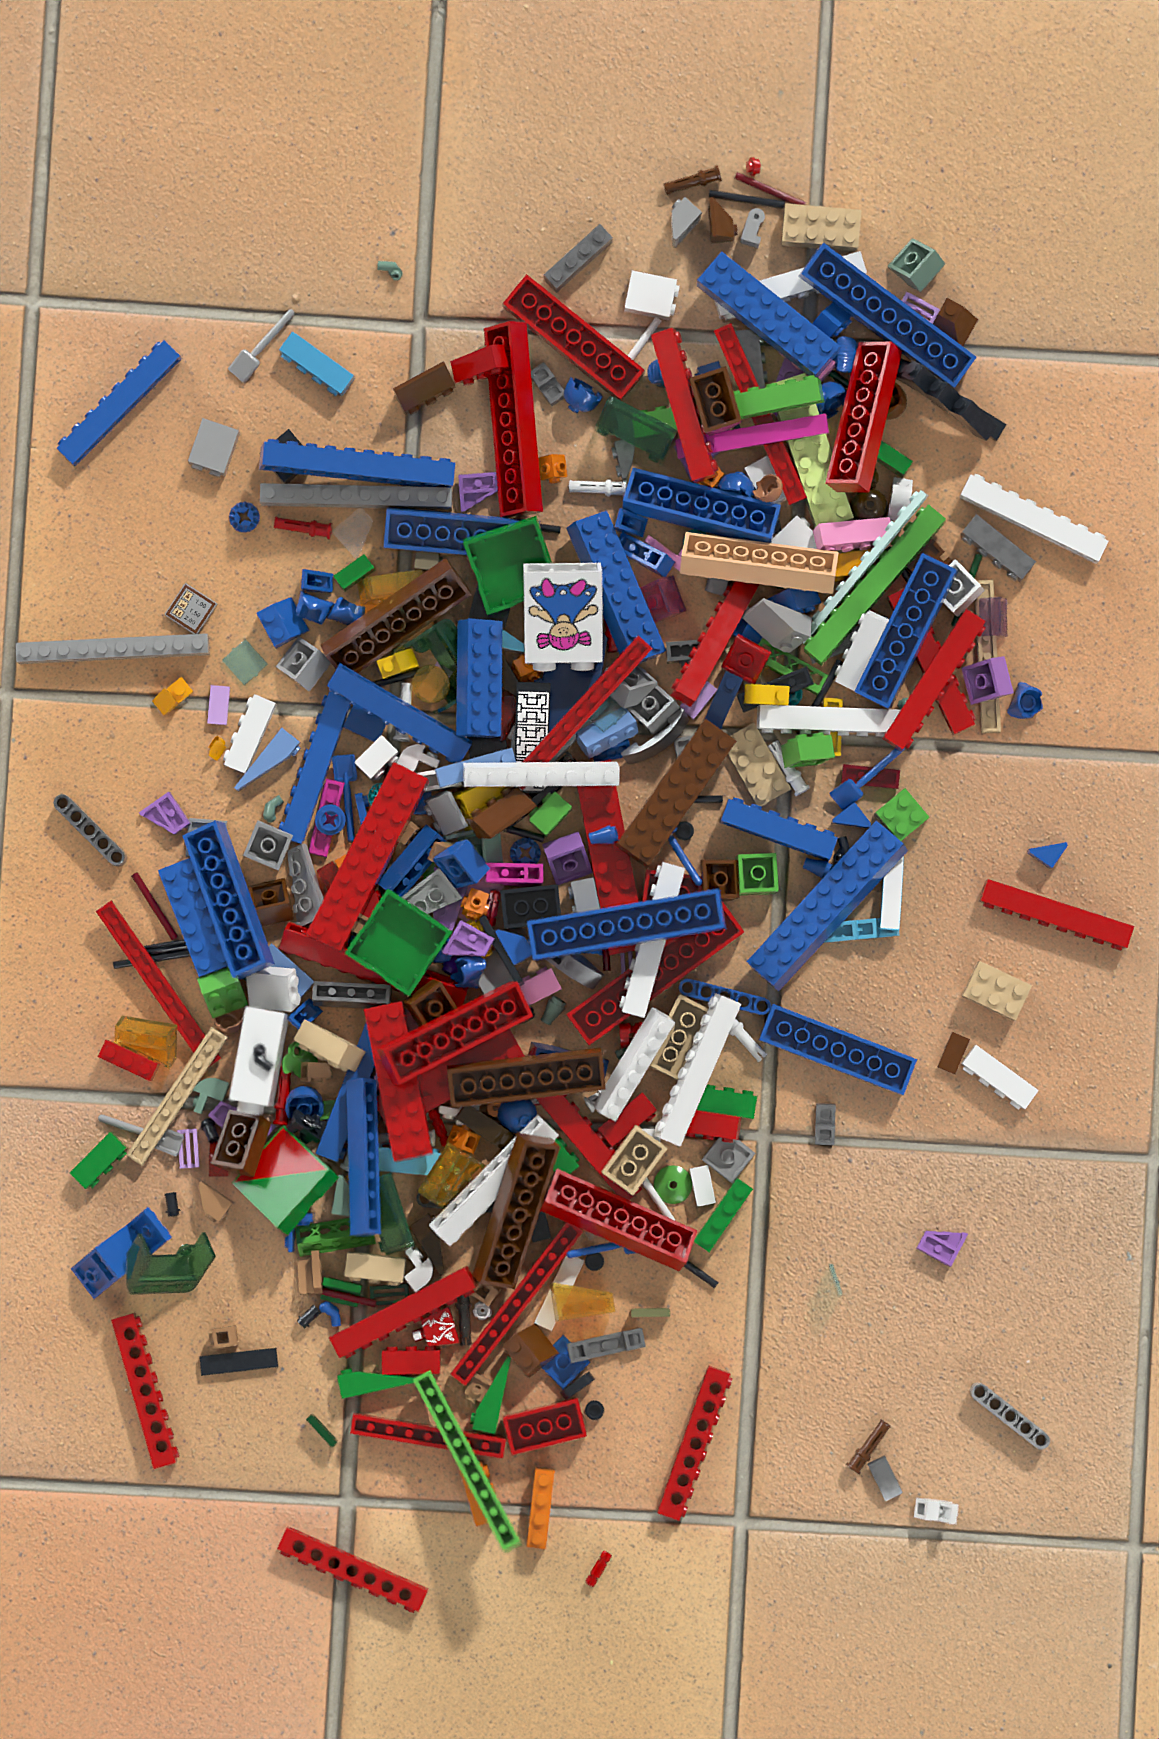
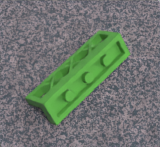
(783, 670)
(332, 1241)

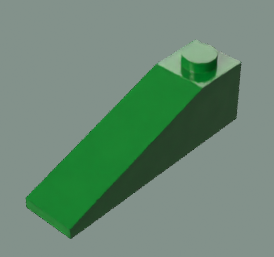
(364, 1382)
(489, 1408)

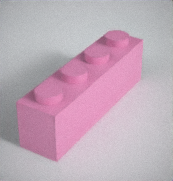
(849, 534)
(540, 986)

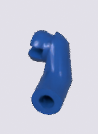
(331, 1310)

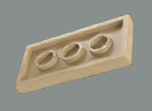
(757, 766)

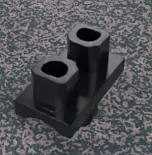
(308, 1125)

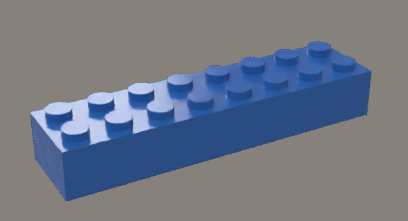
(768, 315)
(700, 507)
(436, 530)
(622, 598)
(906, 631)
(228, 899)
(837, 1049)

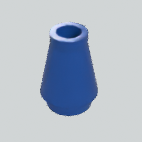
(606, 835)
(817, 867)

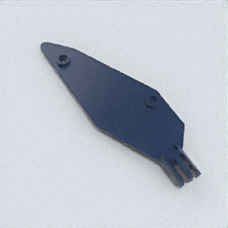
(570, 685)

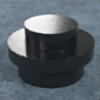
(684, 831)
(594, 1261)
(594, 1410)

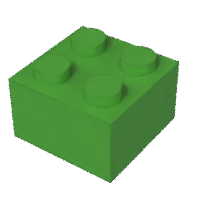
(807, 750)
(550, 813)
(901, 815)
(757, 874)
(222, 992)

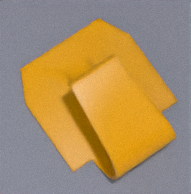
(217, 748)

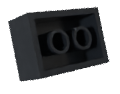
(529, 904)

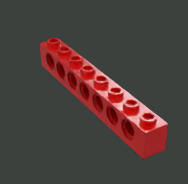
(157, 1457)
(679, 1510)
(346, 1559)

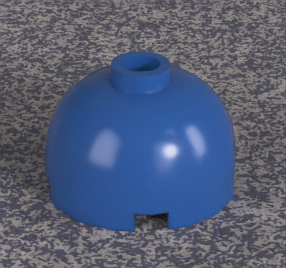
(581, 396)
(834, 396)
(737, 483)
(304, 1099)
(516, 1114)

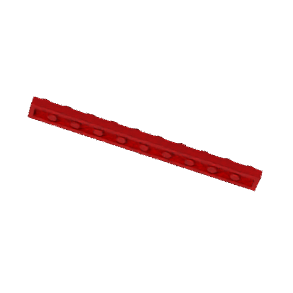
(745, 379)
(589, 702)
(152, 976)

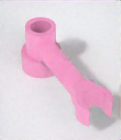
(654, 543)

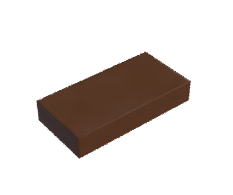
(953, 1053)

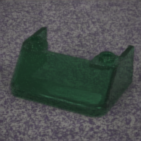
(637, 429)
(442, 642)
(395, 1230)
(167, 1272)

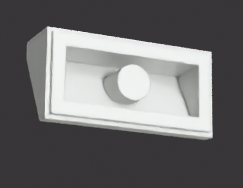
(702, 1185)

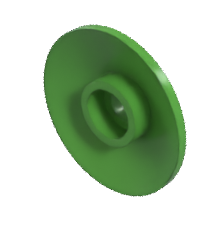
(676, 1174)

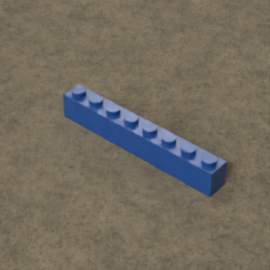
(119, 402)
(399, 713)
(316, 766)
(336, 1130)
(363, 1157)

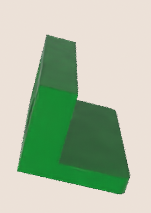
(893, 460)
(354, 572)
(343, 1286)

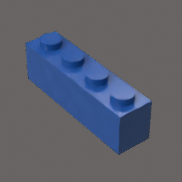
(411, 862)

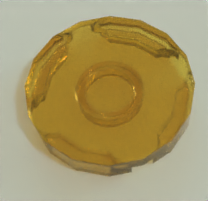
(431, 684)

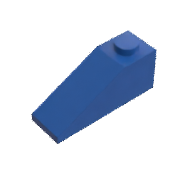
(646, 555)

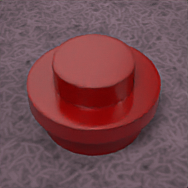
(753, 166)

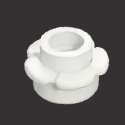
(482, 1315)

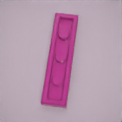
(332, 795)

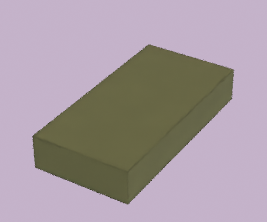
(650, 1312)

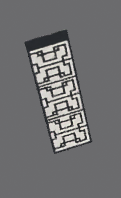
(531, 721)

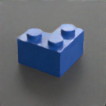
(832, 320)
(797, 600)

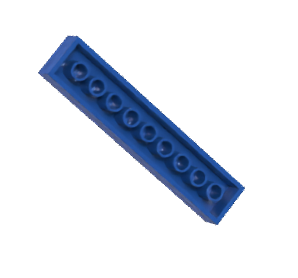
(886, 315)
(356, 465)
(827, 905)
(626, 925)

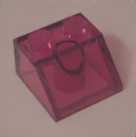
(663, 598)

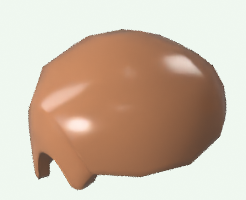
(768, 488)
(229, 1022)

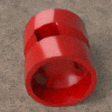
(625, 1029)

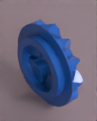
(253, 515)
(339, 820)
(525, 843)

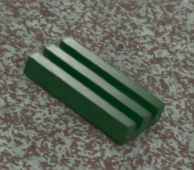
(387, 1302)
(322, 1430)

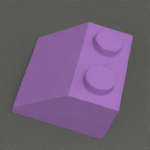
(987, 680)
(567, 858)

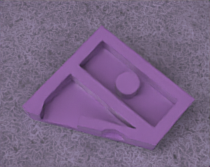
(476, 488)
(166, 814)
(468, 941)
(942, 1245)

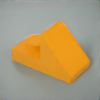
(172, 696)

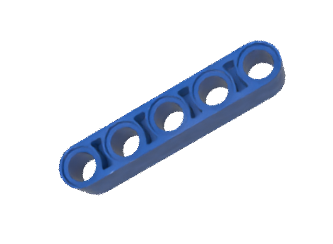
(734, 995)

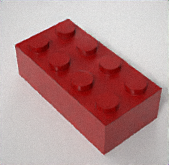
(544, 1426)

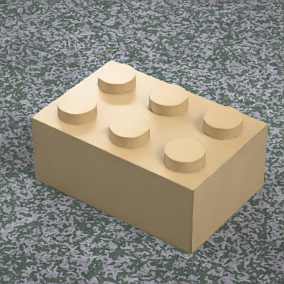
(996, 990)
(329, 1046)
(634, 1159)
(375, 1268)

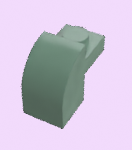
(209, 1088)

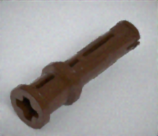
(700, 178)
(863, 1454)

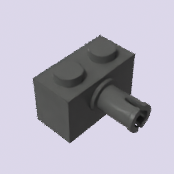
(679, 650)

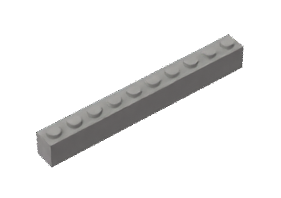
(355, 496)
(112, 648)

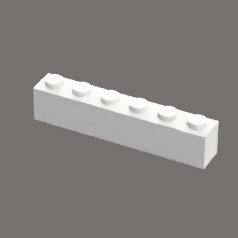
(634, 1064)

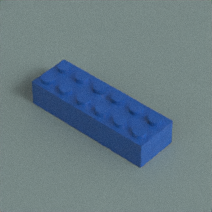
(479, 678)
(778, 829)
(193, 917)

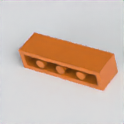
(540, 1508)

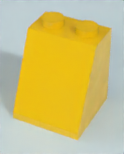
(474, 797)

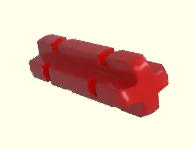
(493, 903)
(439, 1127)
(598, 1568)

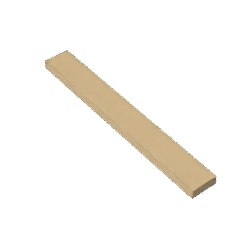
(985, 650)
(176, 1096)

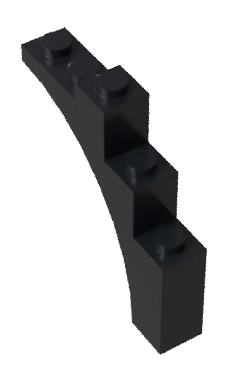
(945, 396)

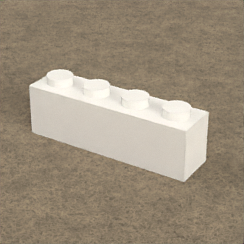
(858, 655)
(250, 733)
(999, 1077)

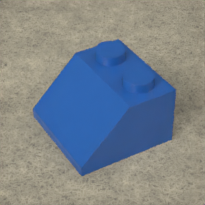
(282, 622)
(461, 864)
(515, 945)

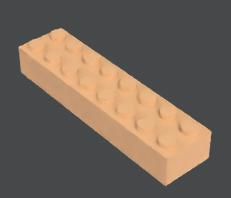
(759, 562)

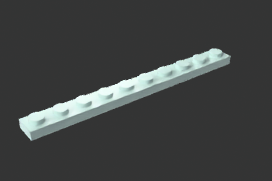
(868, 559)

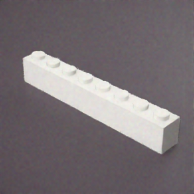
(791, 286)
(1033, 518)
(824, 720)
(541, 774)
(650, 953)
(697, 1069)
(482, 1190)

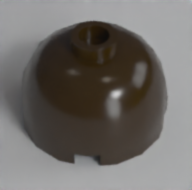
(869, 505)

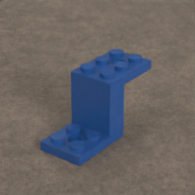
(108, 1260)

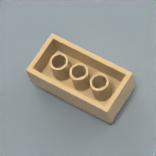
(814, 225)
(679, 1041)

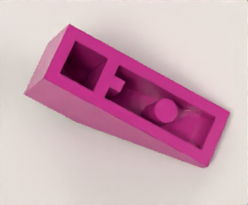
(515, 874)

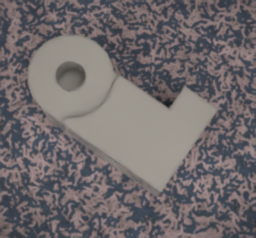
(754, 222)

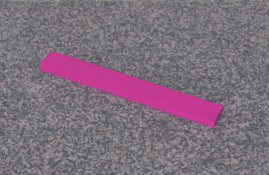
(765, 434)

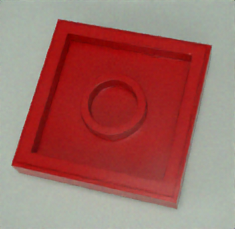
(746, 659)

